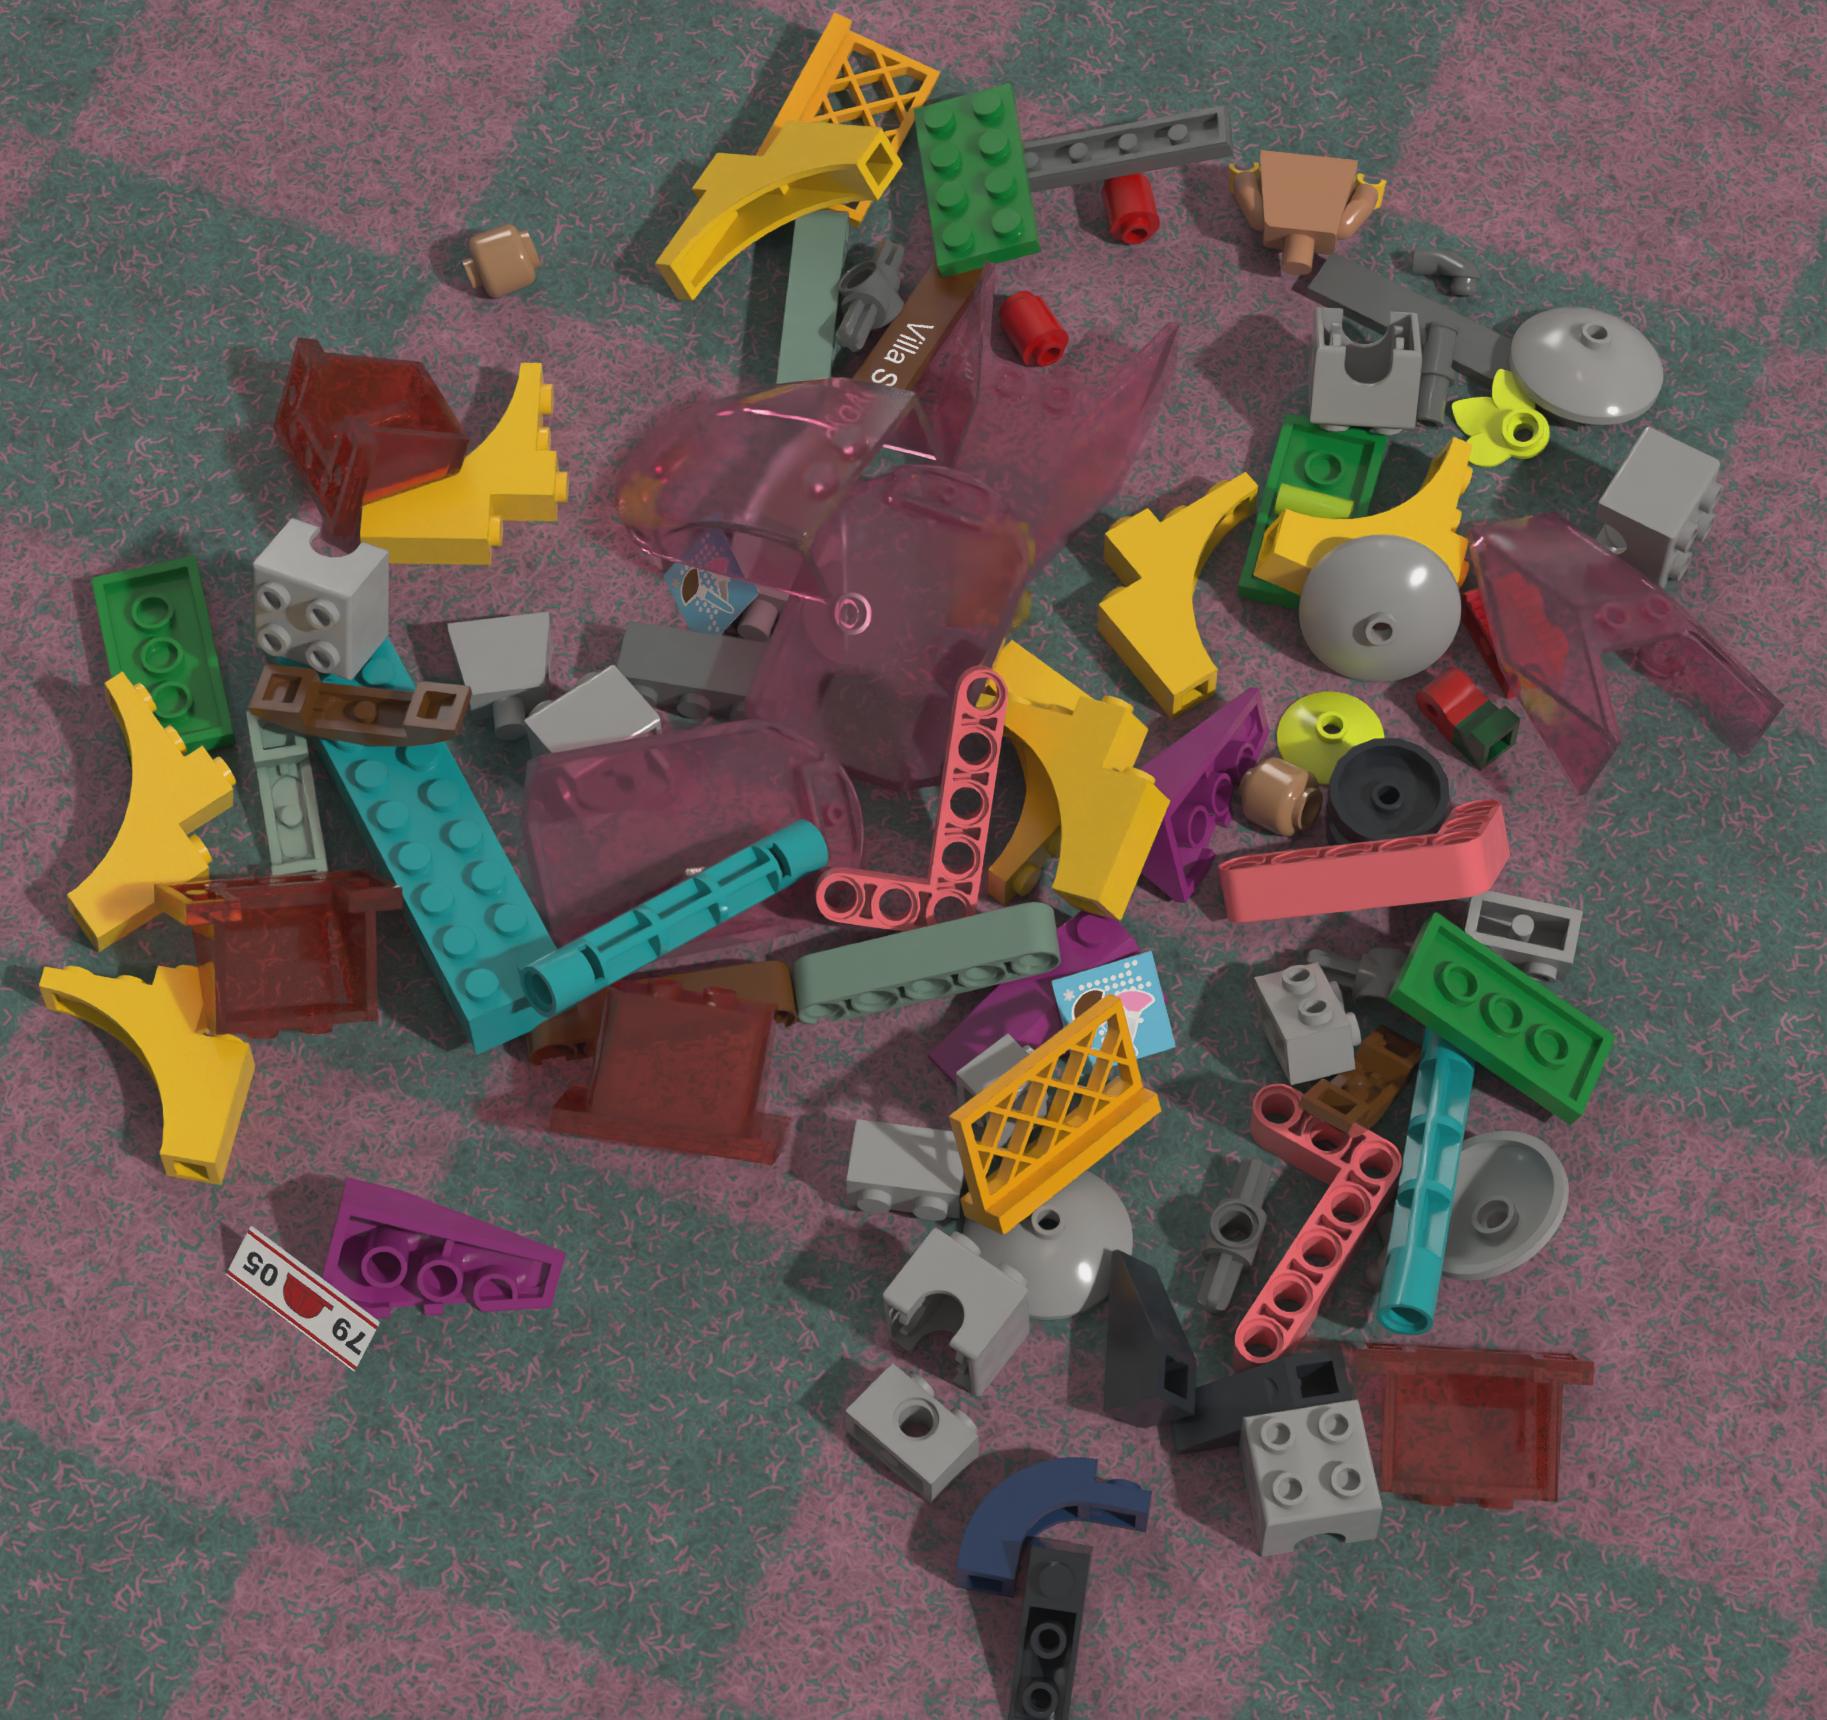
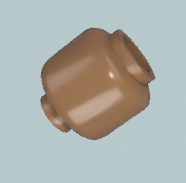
(501, 260)
(1280, 797)

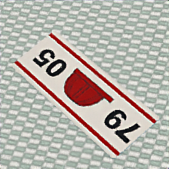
(303, 1298)

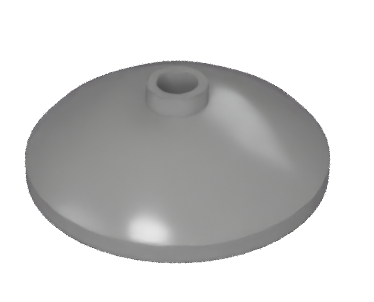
(1586, 365)
(1374, 583)
(1504, 1204)
(1066, 1265)

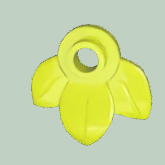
(1496, 419)

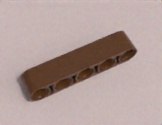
(577, 1030)

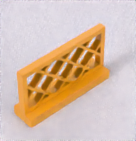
(821, 78)
(1066, 1143)

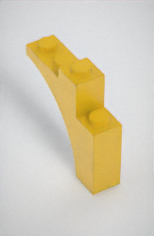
(752, 195)
(502, 479)
(1430, 518)
(1160, 564)
(1103, 802)
(166, 803)
(1039, 827)
(165, 1027)

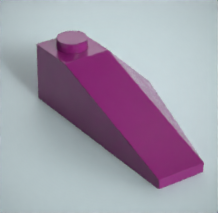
(1199, 782)
(1029, 1005)
(414, 1252)

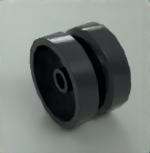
(1385, 793)

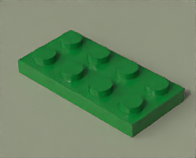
(976, 180)
(1317, 460)
(163, 638)
(1502, 1018)

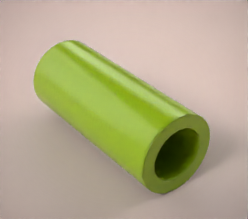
(1312, 503)

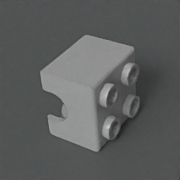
(1364, 382)
(1659, 505)
(320, 606)
(594, 713)
(961, 1293)
(1309, 1475)

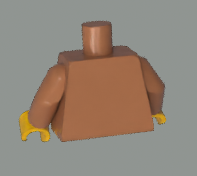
(1304, 203)

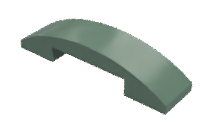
(287, 798)

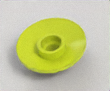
(1309, 746)

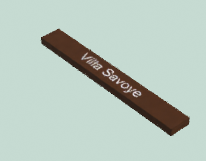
(919, 329)

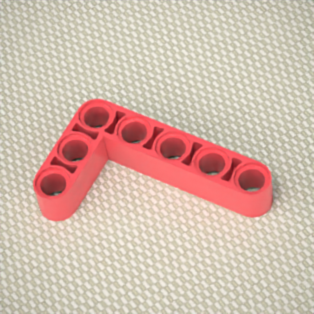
(949, 827)
(1371, 874)
(1322, 1232)

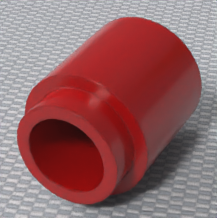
(1130, 208)
(1033, 329)

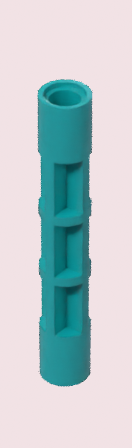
(673, 918)
(1426, 1188)

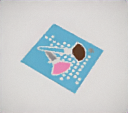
(708, 599)
(1137, 985)

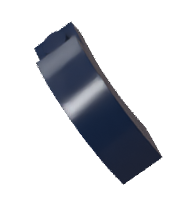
(1033, 1502)

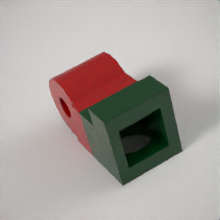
(1468, 717)

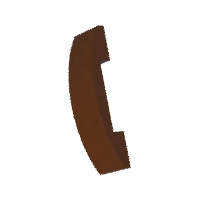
(356, 713)
(1363, 1095)

